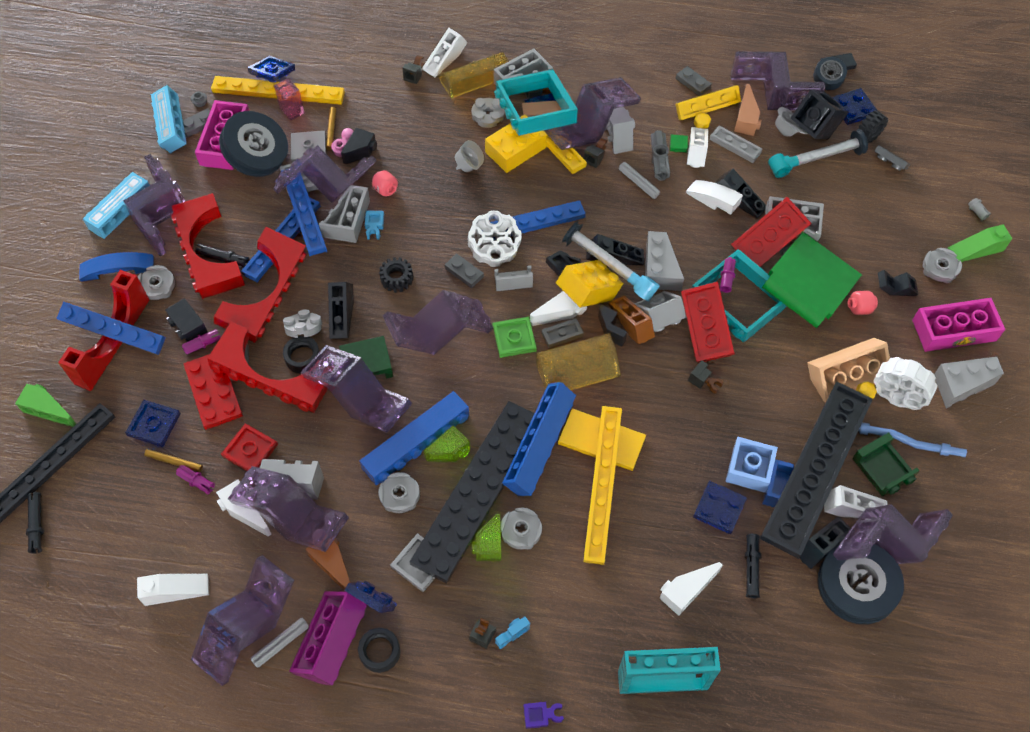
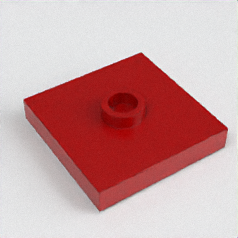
(249, 448)

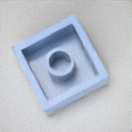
(751, 464)

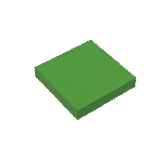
(514, 337)

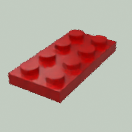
(772, 232)
(707, 322)
(212, 393)

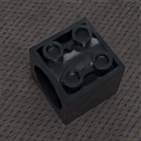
(819, 114)

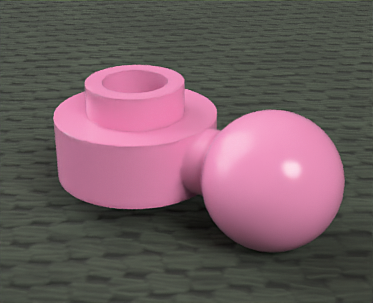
(346, 134)

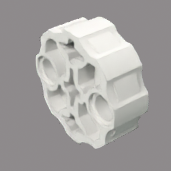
(503, 246)
(905, 383)

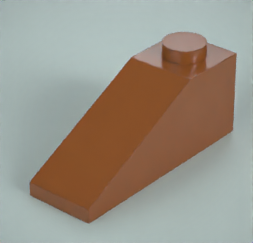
(633, 319)
(331, 563)

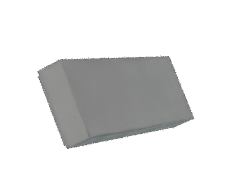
(735, 144)

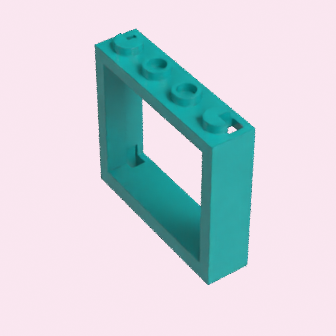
(531, 82)
(758, 277)
(668, 670)

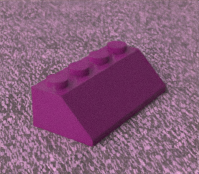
(328, 637)

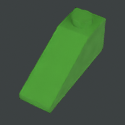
(982, 244)
(39, 403)

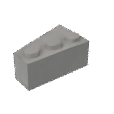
(525, 64)
(621, 130)
(812, 211)
(348, 215)
(662, 262)
(967, 377)
(306, 476)

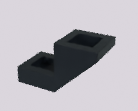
(898, 286)
(607, 320)

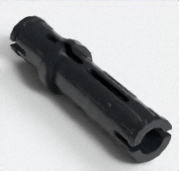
(226, 256)
(34, 528)
(753, 557)

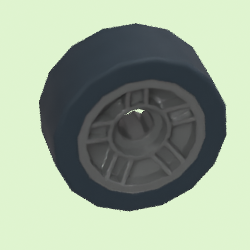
(835, 67)

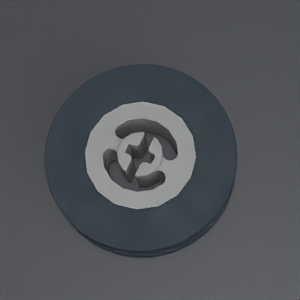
(245, 154)
(866, 602)

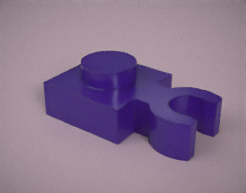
(538, 714)

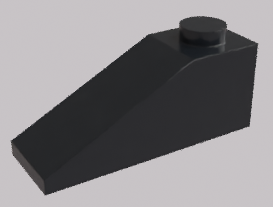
(340, 309)
(824, 541)

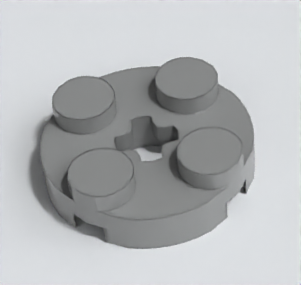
(487, 104)
(935, 271)
(165, 285)
(302, 323)
(407, 500)
(527, 538)

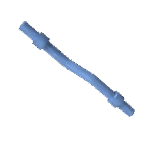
(943, 449)

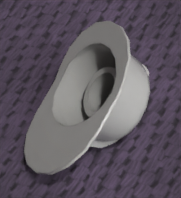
(785, 125)
(469, 157)

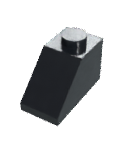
(358, 146)

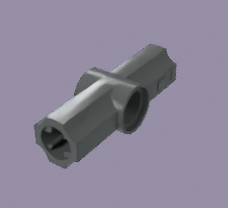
(660, 155)

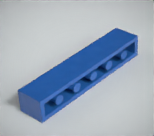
(414, 438)
(539, 439)

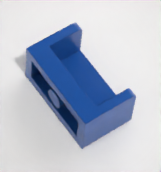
(779, 478)

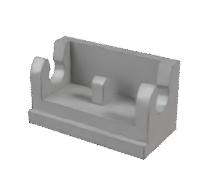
(513, 280)

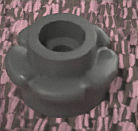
(199, 99)

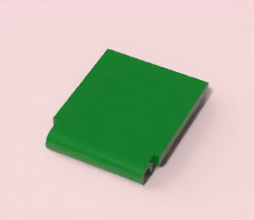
(811, 280)

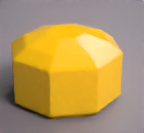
(702, 120)
(867, 389)

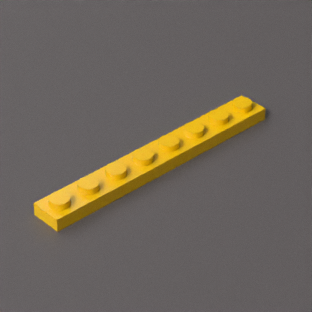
(266, 89)
(602, 486)

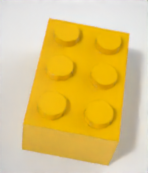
(512, 150)
(589, 283)

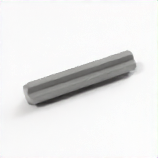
(639, 180)
(279, 642)

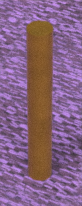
(331, 126)
(173, 460)

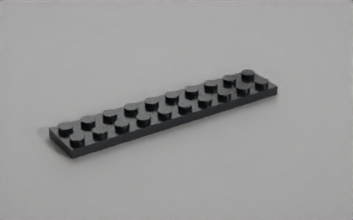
(816, 470)
(472, 496)

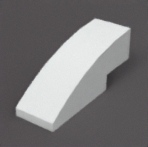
(715, 195)

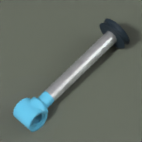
(643, 285)

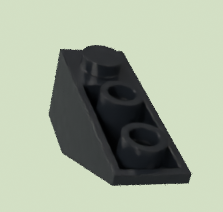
(750, 200)
(621, 251)

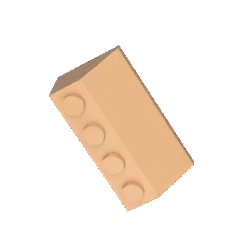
(848, 366)

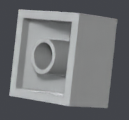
(664, 309)

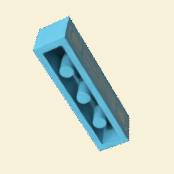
(168, 119)
(111, 209)

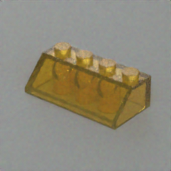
(471, 75)
(579, 363)

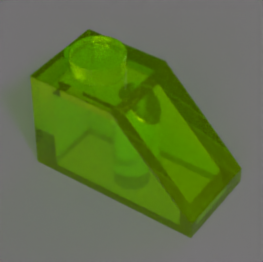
(448, 447)
(488, 541)

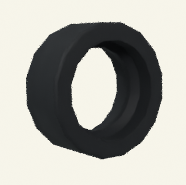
(294, 344)
(367, 638)

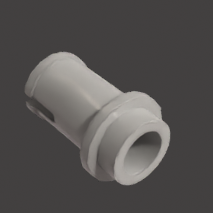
(979, 209)

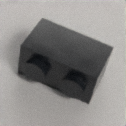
(185, 320)

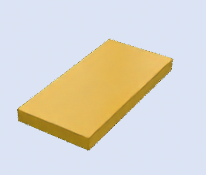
(582, 435)

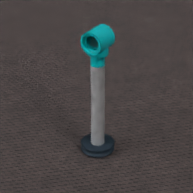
(782, 165)

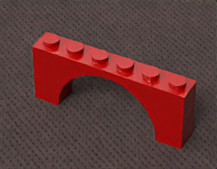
(286, 256)
(209, 276)
(230, 359)
(88, 366)

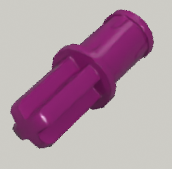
(728, 275)
(200, 342)
(195, 479)

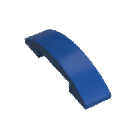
(113, 263)

